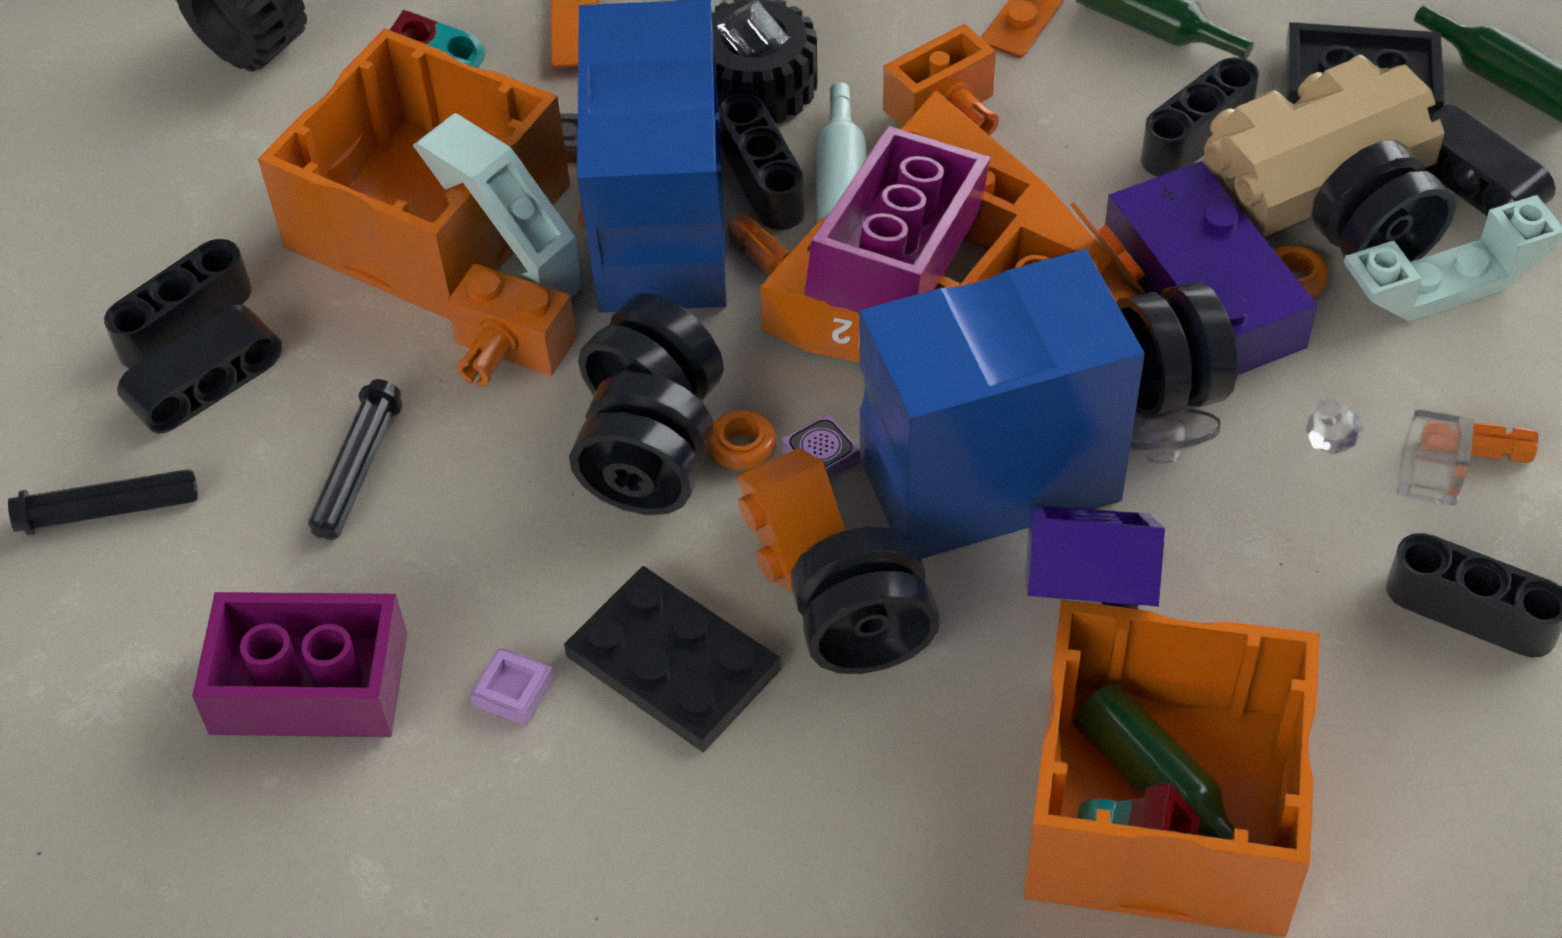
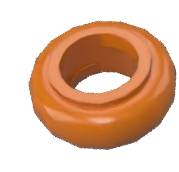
(1309, 264)
(742, 457)

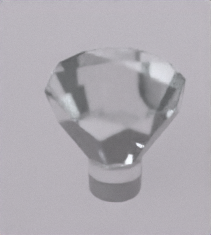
(1333, 426)

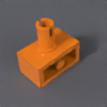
(955, 66)
(509, 321)
(789, 509)

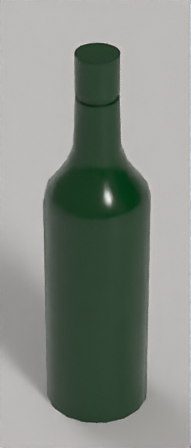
(1173, 22)
(1502, 60)
(1150, 756)

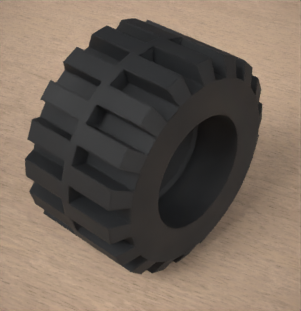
(245, 30)
(781, 79)

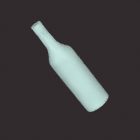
(838, 151)

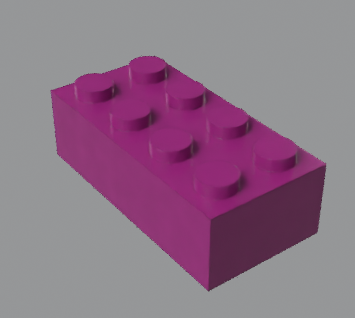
(896, 222)

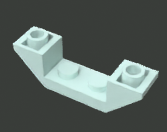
(509, 197)
(1509, 246)

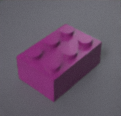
(301, 664)

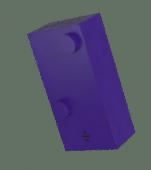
(1192, 230)
(1094, 556)

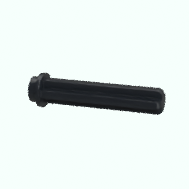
(378, 404)
(101, 500)

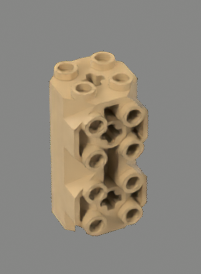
(1280, 152)

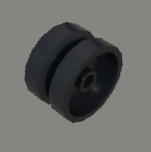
(1383, 198)
(653, 339)
(1185, 348)
(642, 443)
(864, 600)

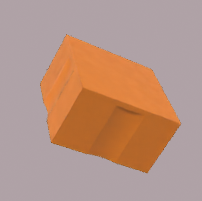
(364, 198)
(1241, 709)

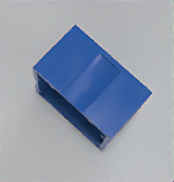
(651, 152)
(997, 401)

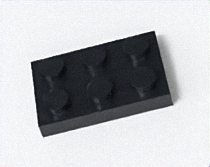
(1323, 46)
(673, 658)

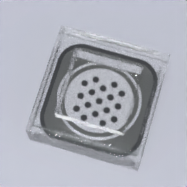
(752, 31)

